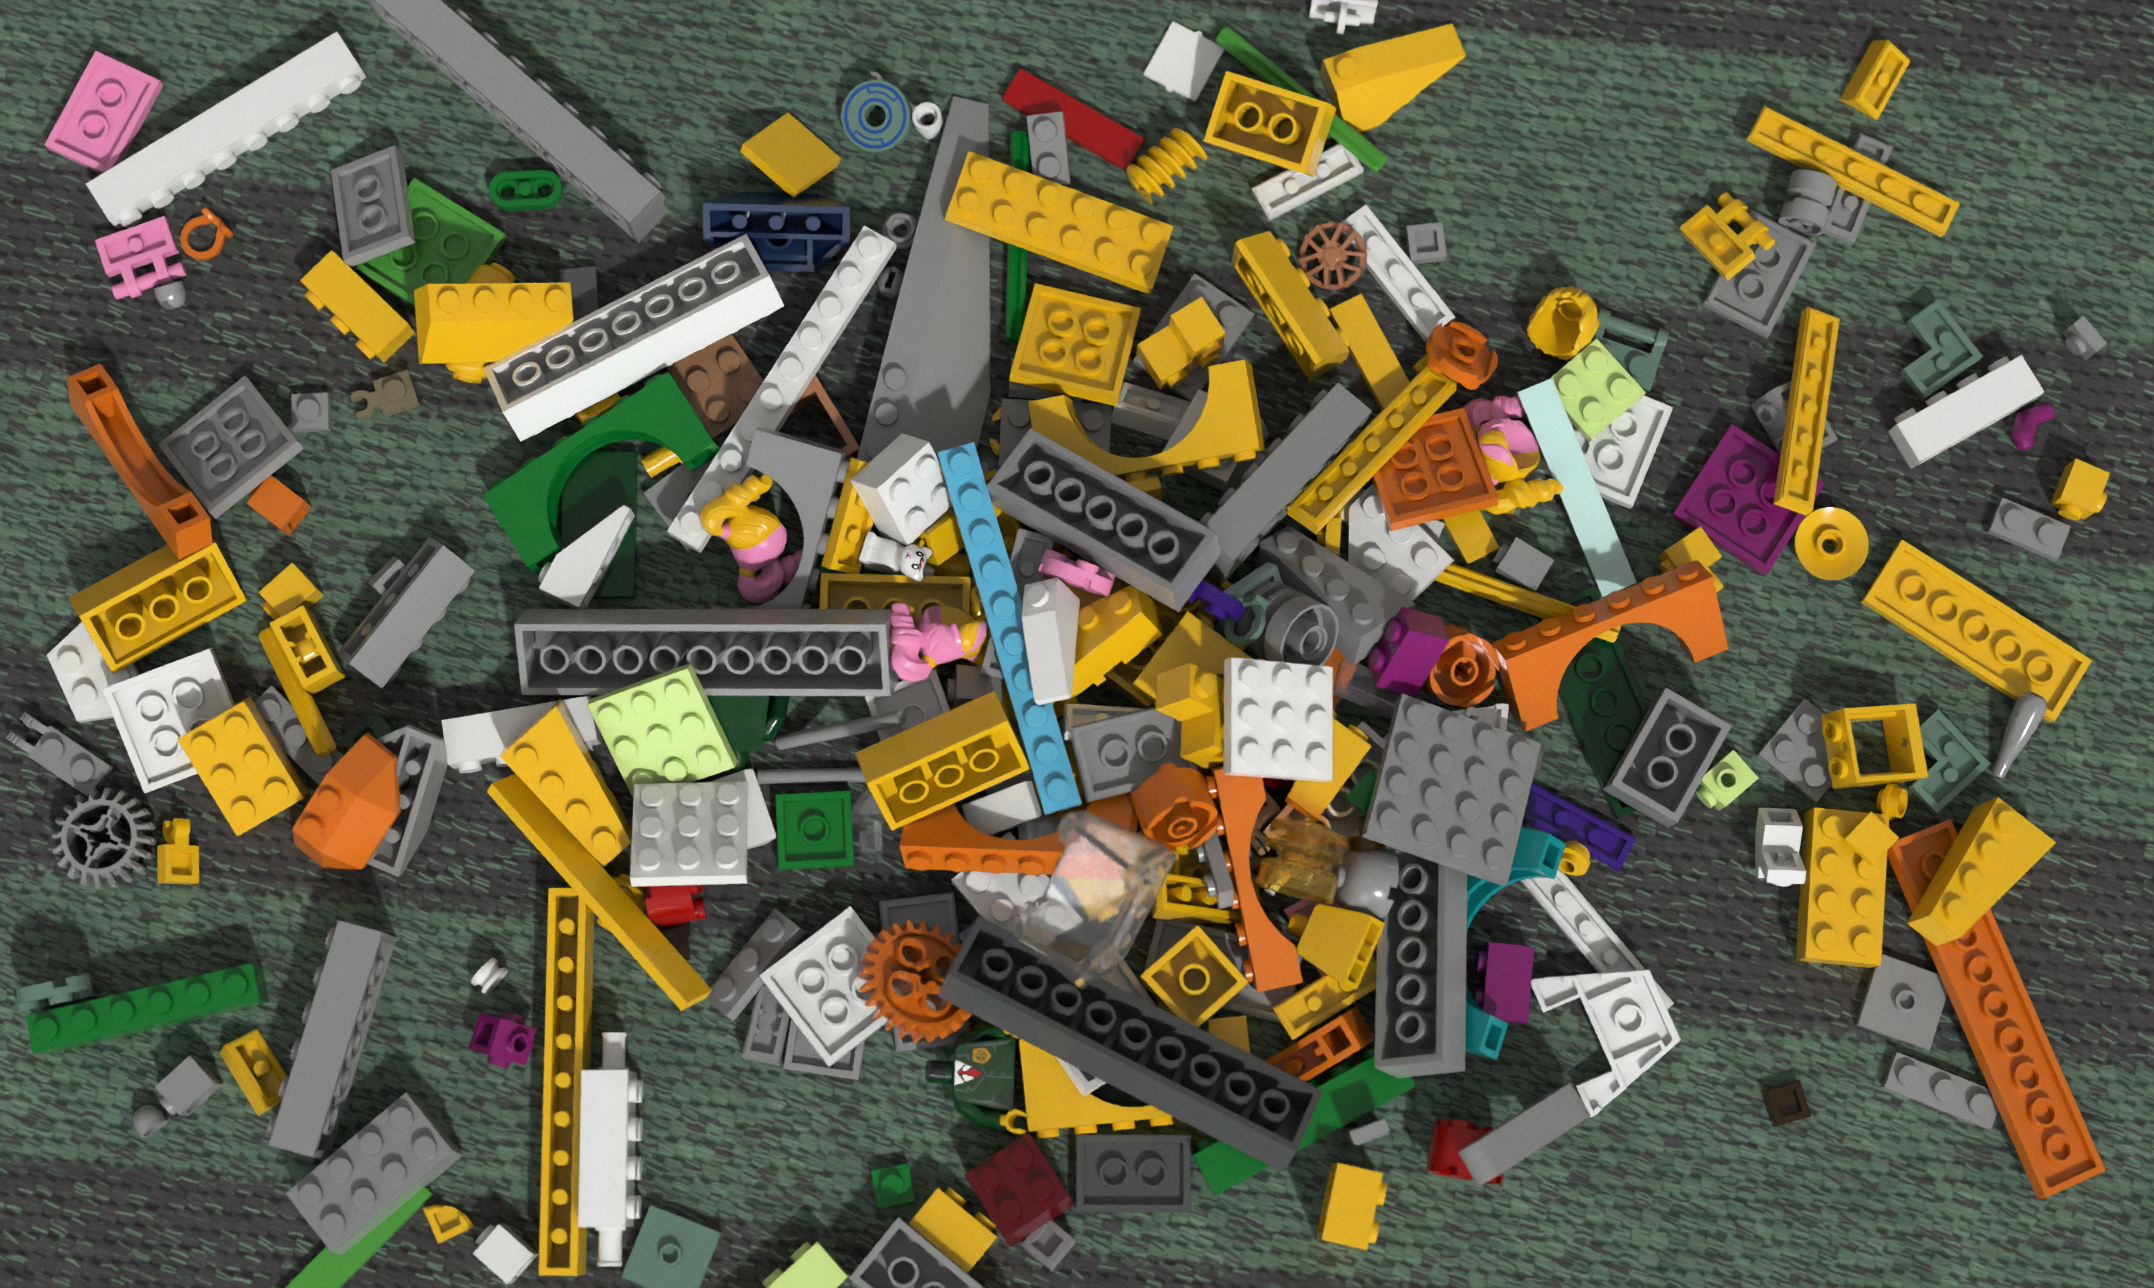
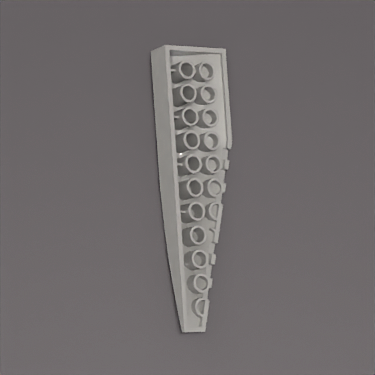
(938, 344)

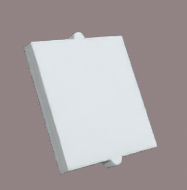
(1184, 61)

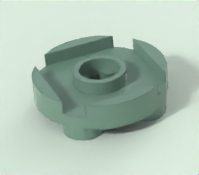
(53, 992)

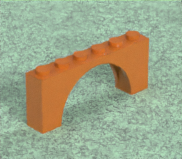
(1538, 656)
(952, 844)

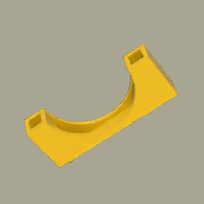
(1224, 431)
(1199, 644)
(1057, 1104)

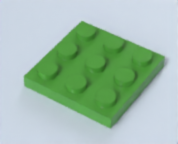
(446, 248)

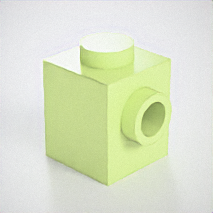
(1725, 781)

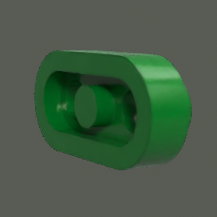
(526, 190)

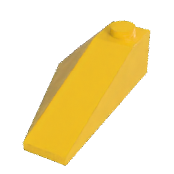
(1385, 75)

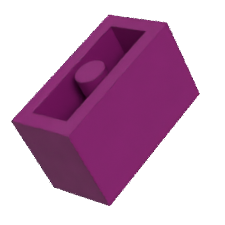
(1408, 651)
(1505, 981)

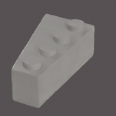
(1357, 599)

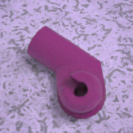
(2026, 423)

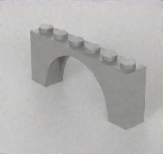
(811, 479)

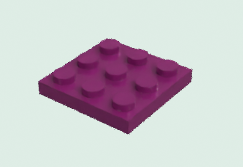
(1736, 500)

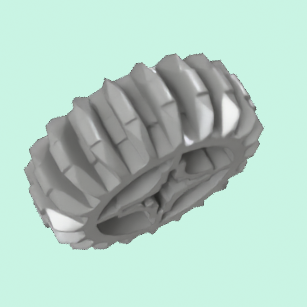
(98, 851)

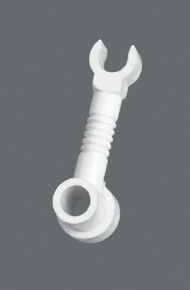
(923, 114)

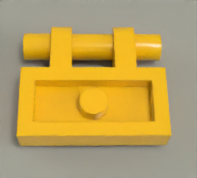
(1719, 243)

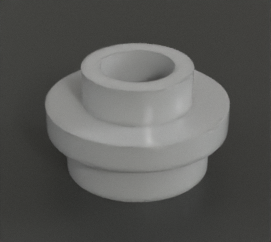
(896, 220)

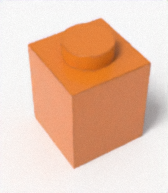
(278, 504)

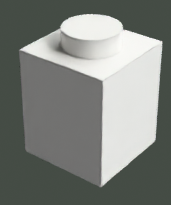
(504, 1252)

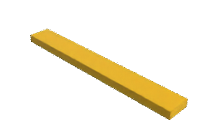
(1386, 380)
(600, 892)

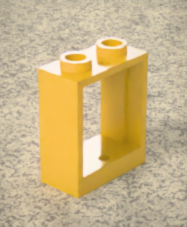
(1899, 724)

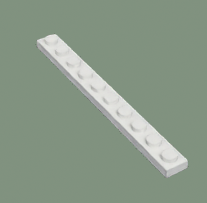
(788, 377)

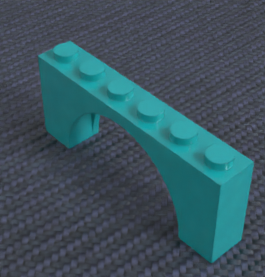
(1535, 857)

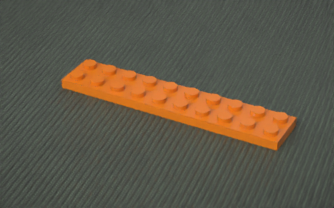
(2003, 1031)

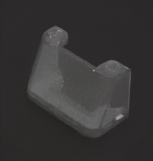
(1094, 898)

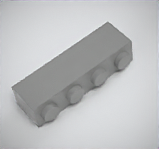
(406, 612)

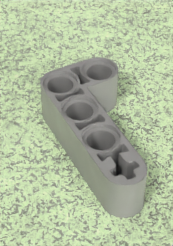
(1524, 1133)

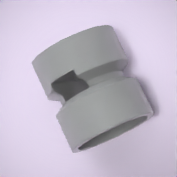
(1809, 197)

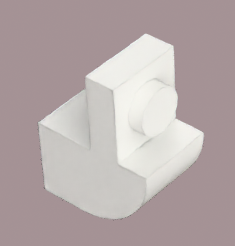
(1778, 847)

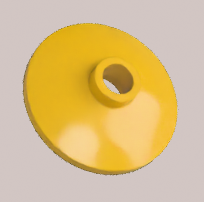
(1848, 538)

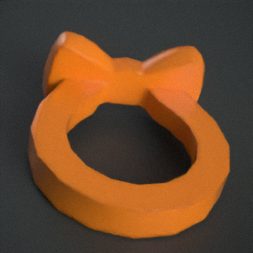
(208, 218)

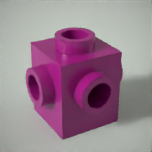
(502, 1039)

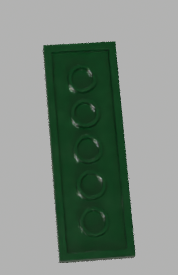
(1601, 702)

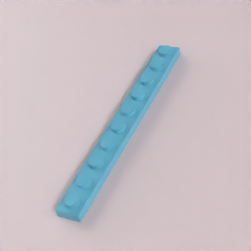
(1003, 614)

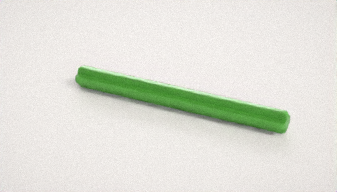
(1273, 75)

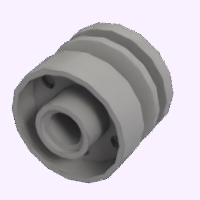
(1295, 627)

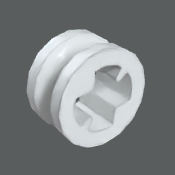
(489, 976)

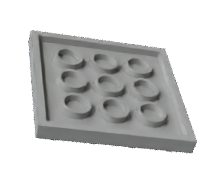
(1451, 790)

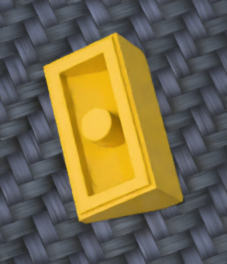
(1875, 78)
(255, 1069)

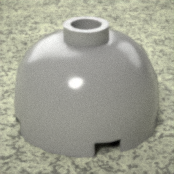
(1367, 880)

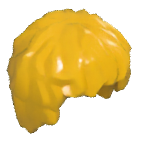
(1563, 322)

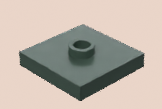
(671, 1251)

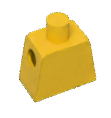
(1337, 941)

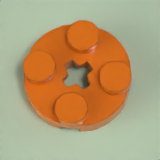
(1469, 368)

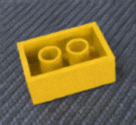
(1270, 124)
(243, 766)

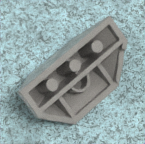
(420, 777)

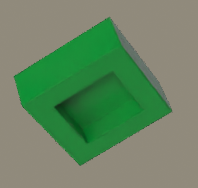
(893, 1185)

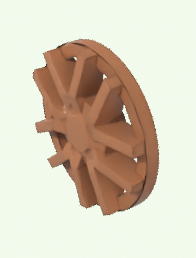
(1333, 255)

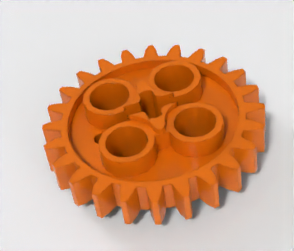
(915, 980)

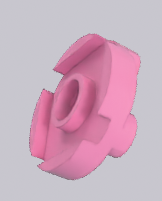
(1077, 574)

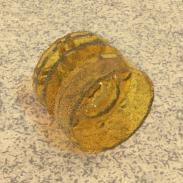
(1302, 860)

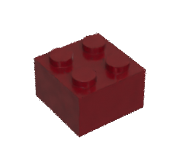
(1019, 1189)

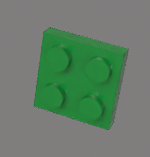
(814, 830)

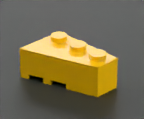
(1112, 632)

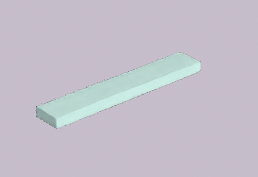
(1580, 491)

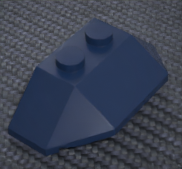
(784, 230)

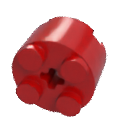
(675, 904)
(1446, 1141)

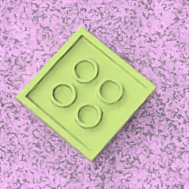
(663, 730)

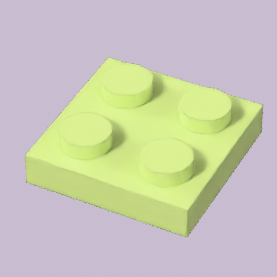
(1595, 390)

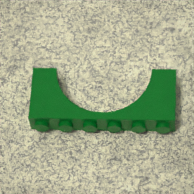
(530, 498)

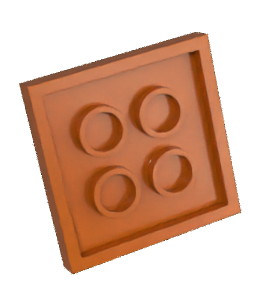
(1435, 474)

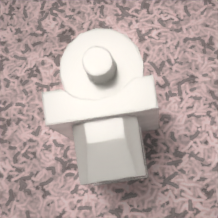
(1344, 12)

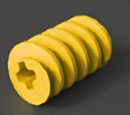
(1163, 163)

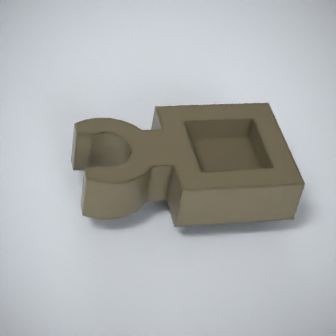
(392, 395)

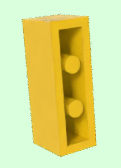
(356, 308)

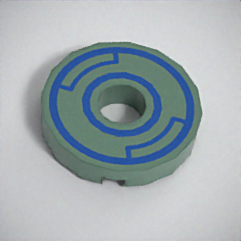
(856, 116)

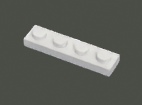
(1398, 274)

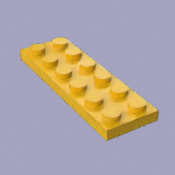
(1059, 222)
(1974, 629)

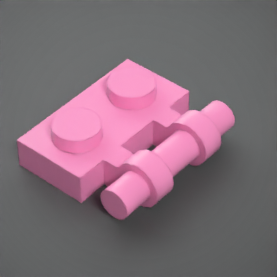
(138, 247)

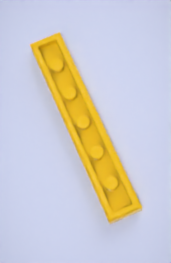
(1853, 171)
(1806, 411)
(1371, 449)

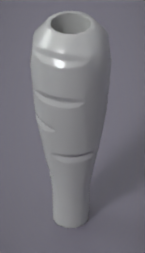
(2021, 725)

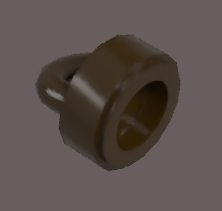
(1360, 843)

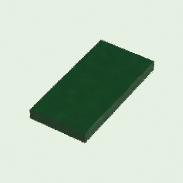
(591, 494)

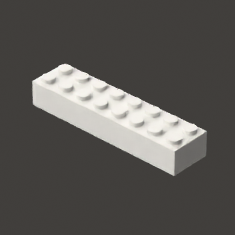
(633, 337)

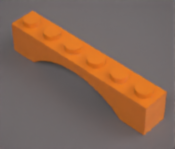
(165, 501)
(1270, 952)

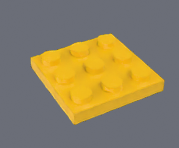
(1075, 344)

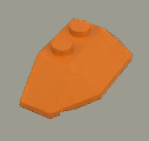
(351, 808)

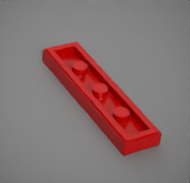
(1082, 123)

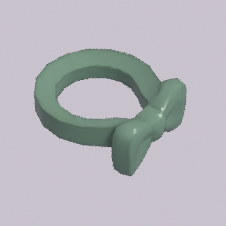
(1258, 605)

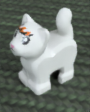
(894, 558)

